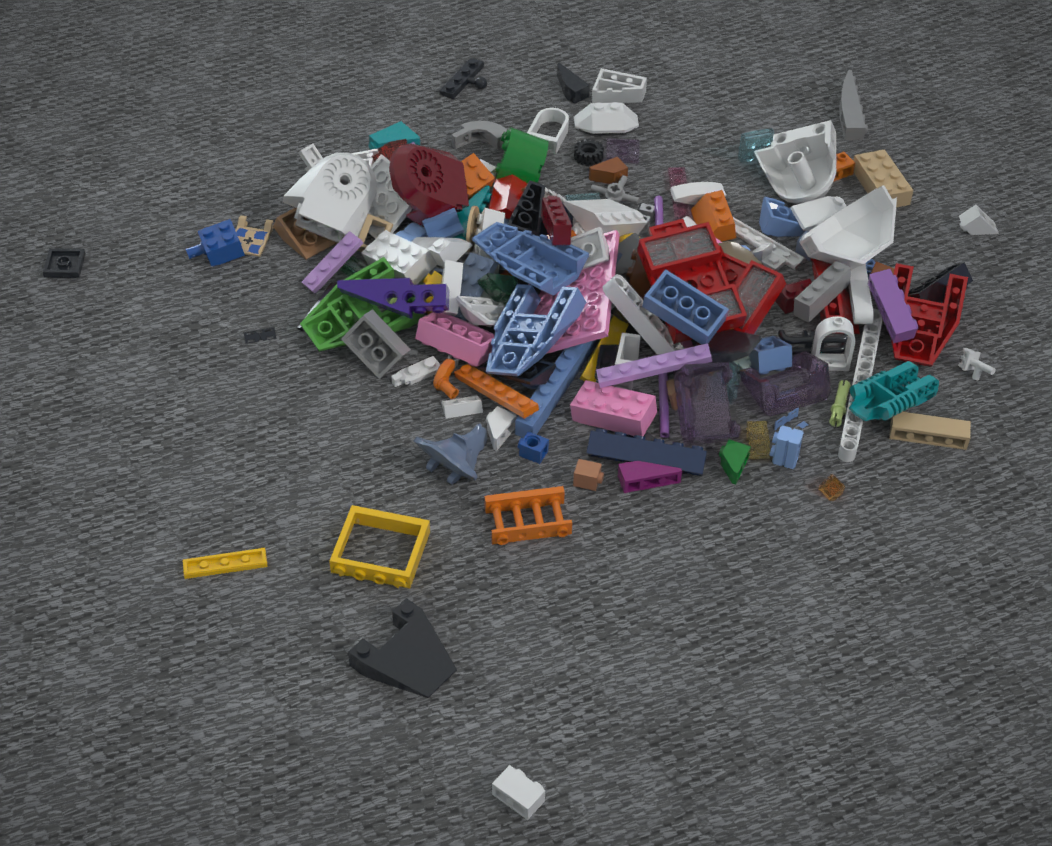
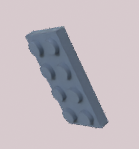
(473, 269)

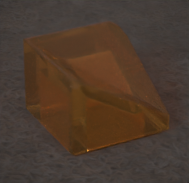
(832, 487)

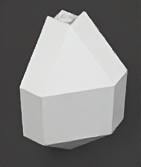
(855, 231)

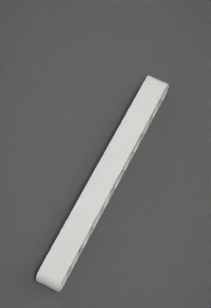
(863, 370)

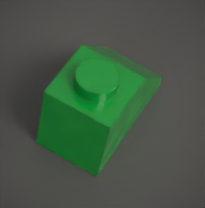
(733, 459)

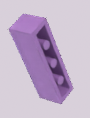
(892, 305)

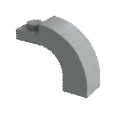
(478, 131)

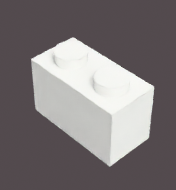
(518, 792)

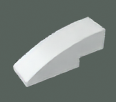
(693, 192)
(453, 278)

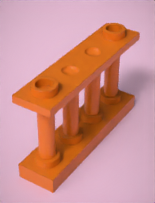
(527, 499)

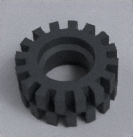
(592, 158)

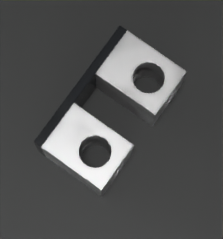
(647, 212)

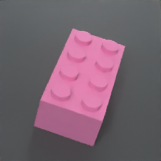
(455, 337)
(613, 408)

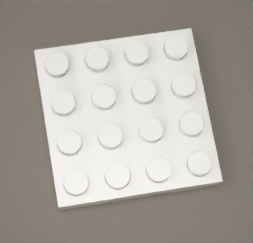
(387, 202)

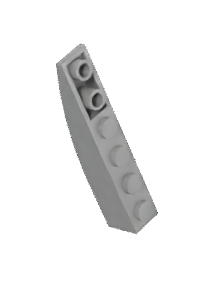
(851, 111)

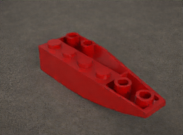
(840, 305)

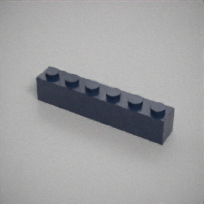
(629, 449)

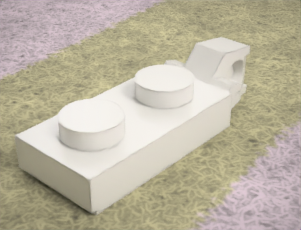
(416, 372)

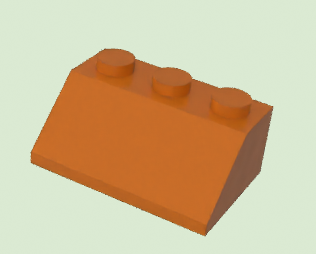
(715, 210)

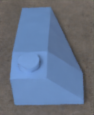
(778, 219)

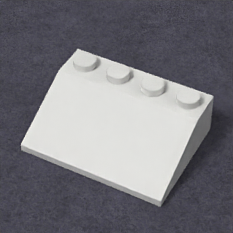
(607, 215)

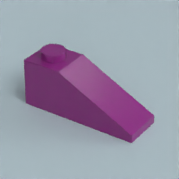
(645, 475)

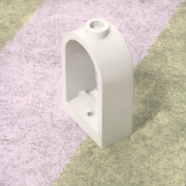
(551, 115)
(831, 325)

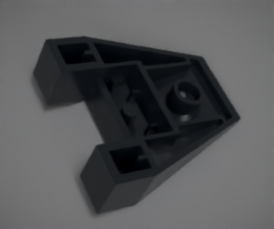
(730, 346)
(410, 659)

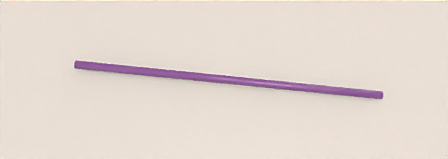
(663, 392)

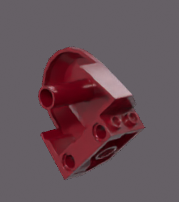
(428, 181)

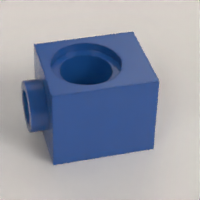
(533, 447)

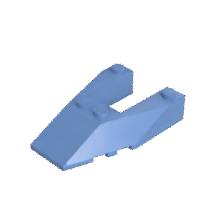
(526, 337)

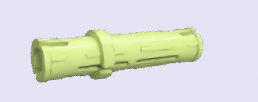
(838, 409)

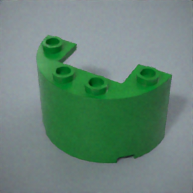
(522, 155)

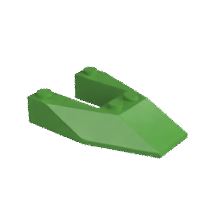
(340, 312)

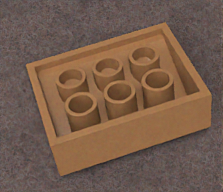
(300, 239)

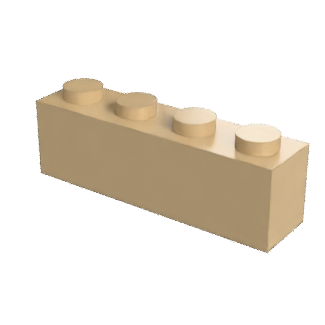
(930, 430)

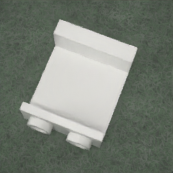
(627, 352)

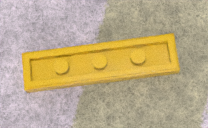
(224, 563)

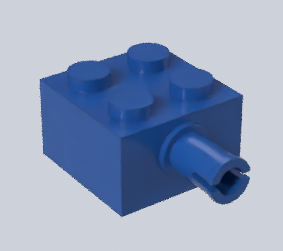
(218, 243)

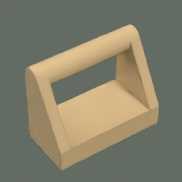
(372, 220)

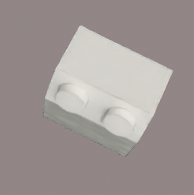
(816, 211)

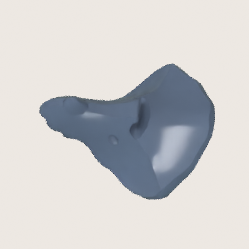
(456, 453)

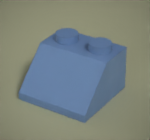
(771, 355)

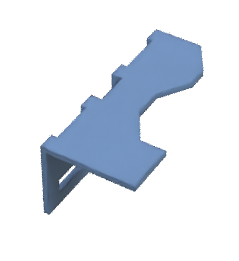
(787, 419)

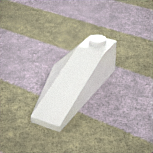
(443, 248)

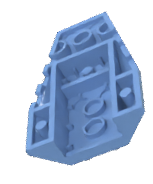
(532, 256)

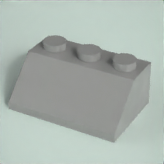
(375, 344)

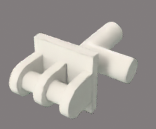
(971, 361)

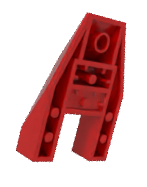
(934, 319)

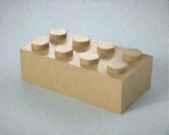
(878, 169)

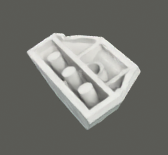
(606, 118)
(480, 310)

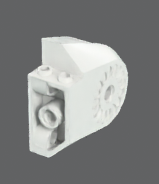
(801, 162)
(334, 196)

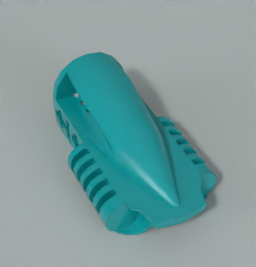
(885, 396)

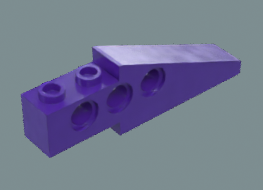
(381, 291)

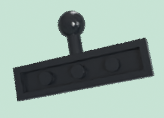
(463, 77)

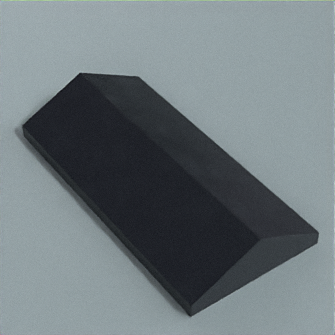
(535, 375)

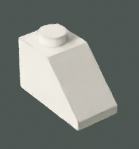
(977, 222)
(500, 425)

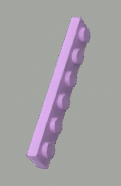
(653, 365)

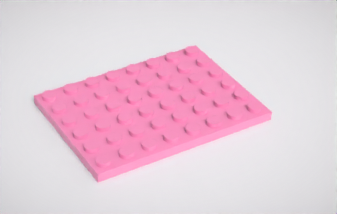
(595, 316)

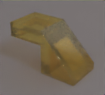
(758, 439)

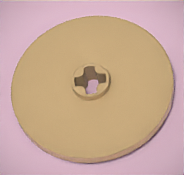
(472, 226)

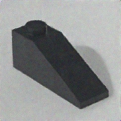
(573, 86)

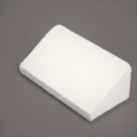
(462, 406)

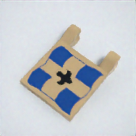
(253, 239)

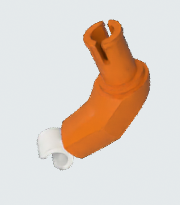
(441, 378)

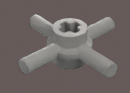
(615, 192)

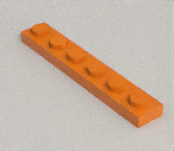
(496, 391)

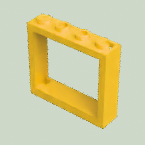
(385, 521)

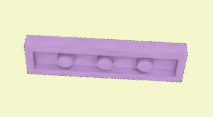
(332, 262)

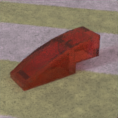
(388, 149)

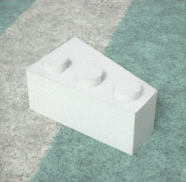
(618, 87)

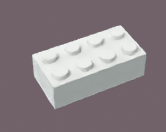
(404, 256)

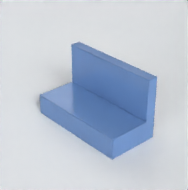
(443, 225)

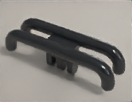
(808, 340)

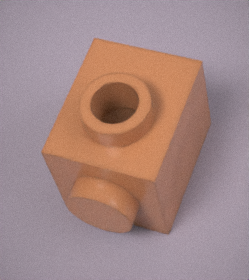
(588, 475)

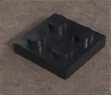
(64, 263)

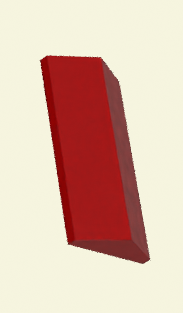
(506, 194)

